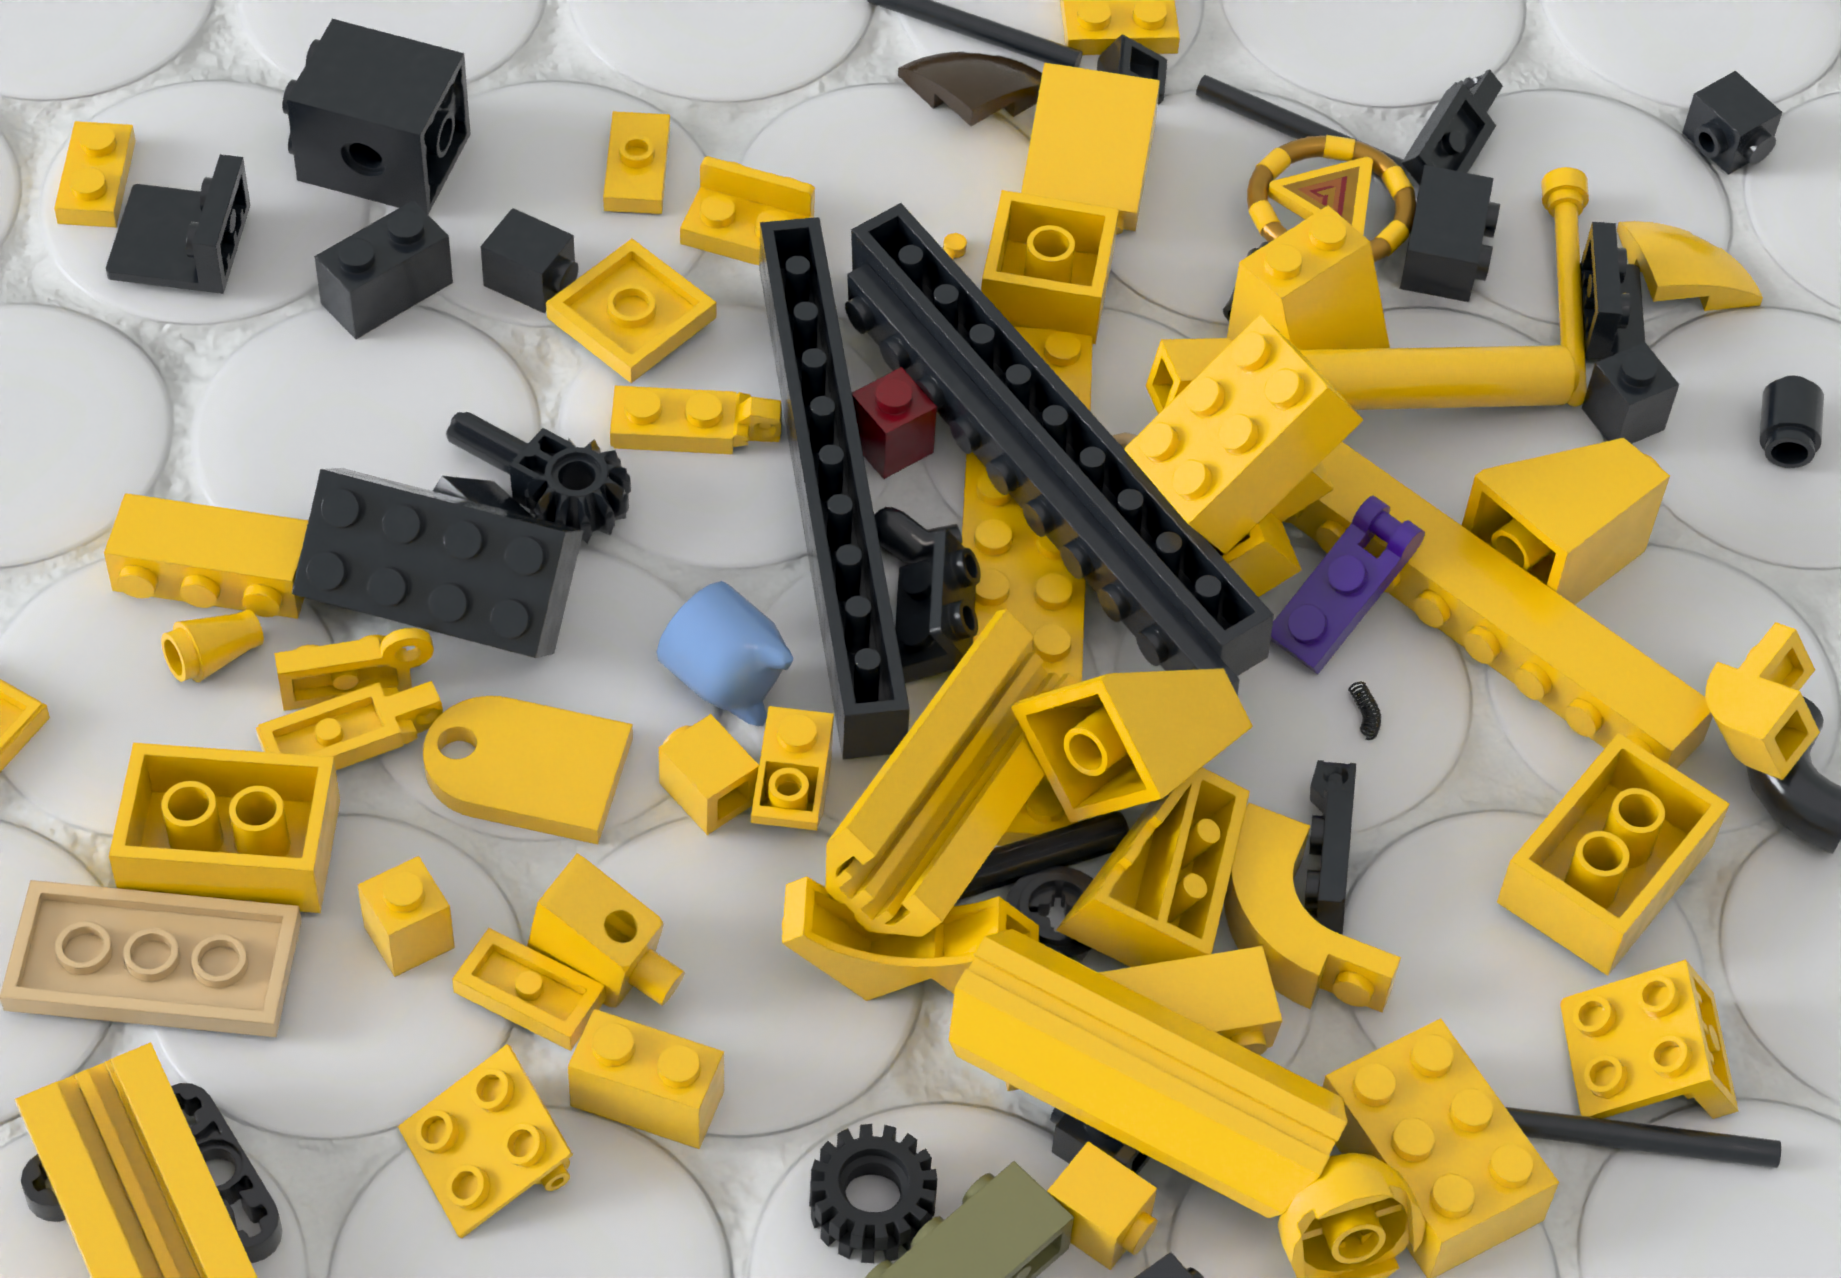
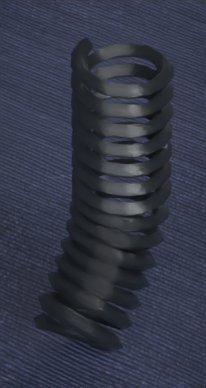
(1366, 710)

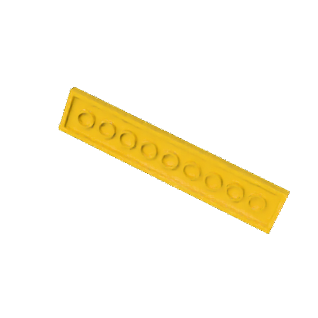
(1027, 570)

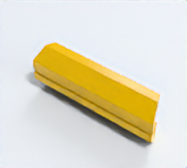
(943, 791)
(1143, 1073)
(132, 1174)

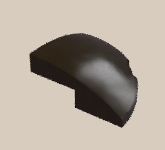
(973, 83)

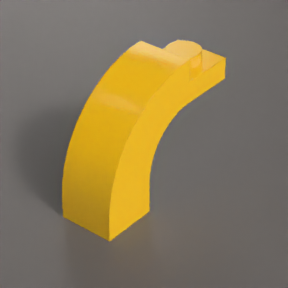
(1297, 948)

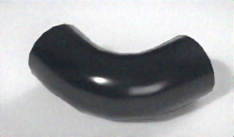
(1804, 798)

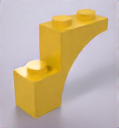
(884, 963)

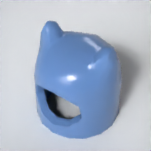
(725, 651)

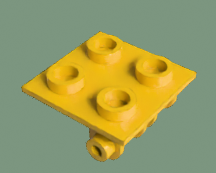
(487, 1142)

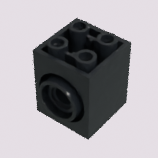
(378, 115)

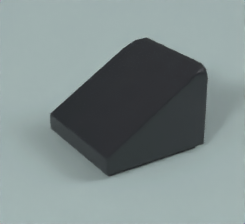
(1133, 59)

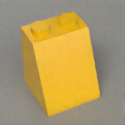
(1092, 139)
(1313, 287)
(1569, 513)
(1129, 735)

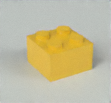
(1050, 262)

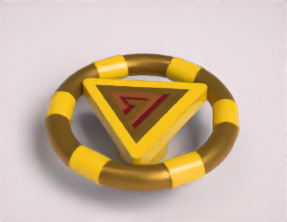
(1340, 186)

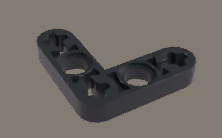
(214, 1142)

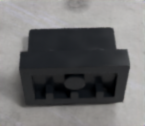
(183, 234)

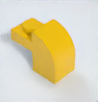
(1762, 703)

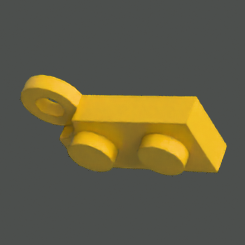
(328, 671)

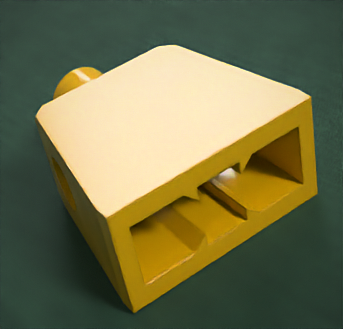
(603, 934)

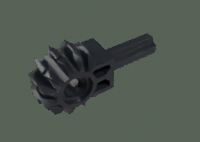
(551, 474)

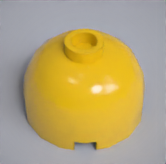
(1351, 1221)

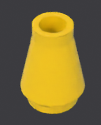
(208, 644)

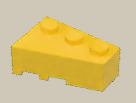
(1166, 877)

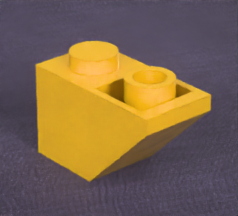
(793, 768)

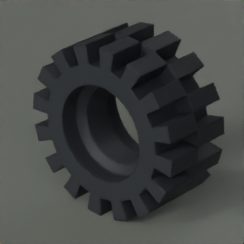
(879, 1157)

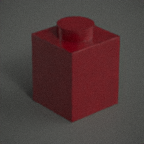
(894, 422)

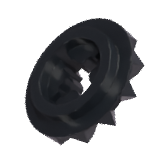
(1035, 896)

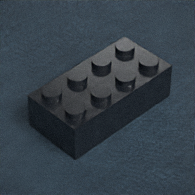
(437, 562)

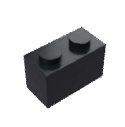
(1448, 234)
(384, 269)

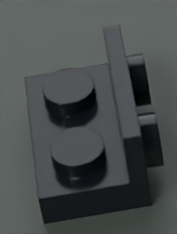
(1609, 295)
(937, 609)

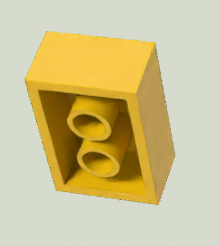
(1242, 435)
(226, 824)
(1612, 853)
(1450, 1139)

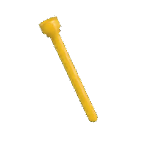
(1565, 197)

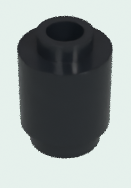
(1791, 421)

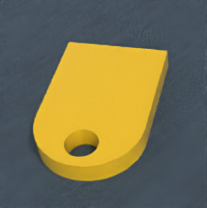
(529, 765)

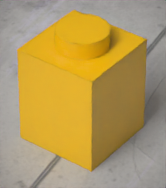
(707, 773)
(406, 916)
(1108, 1205)

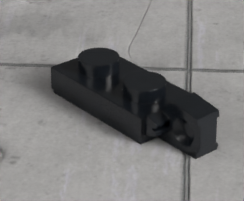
(1456, 127)
(1330, 836)

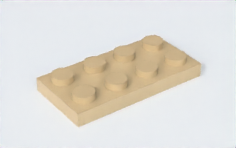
(151, 958)

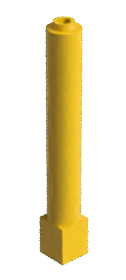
(1400, 375)

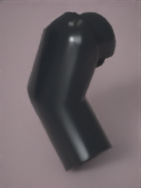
(906, 537)

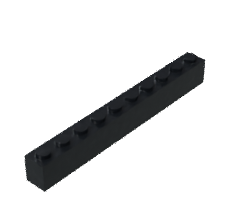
(1066, 436)
(833, 491)

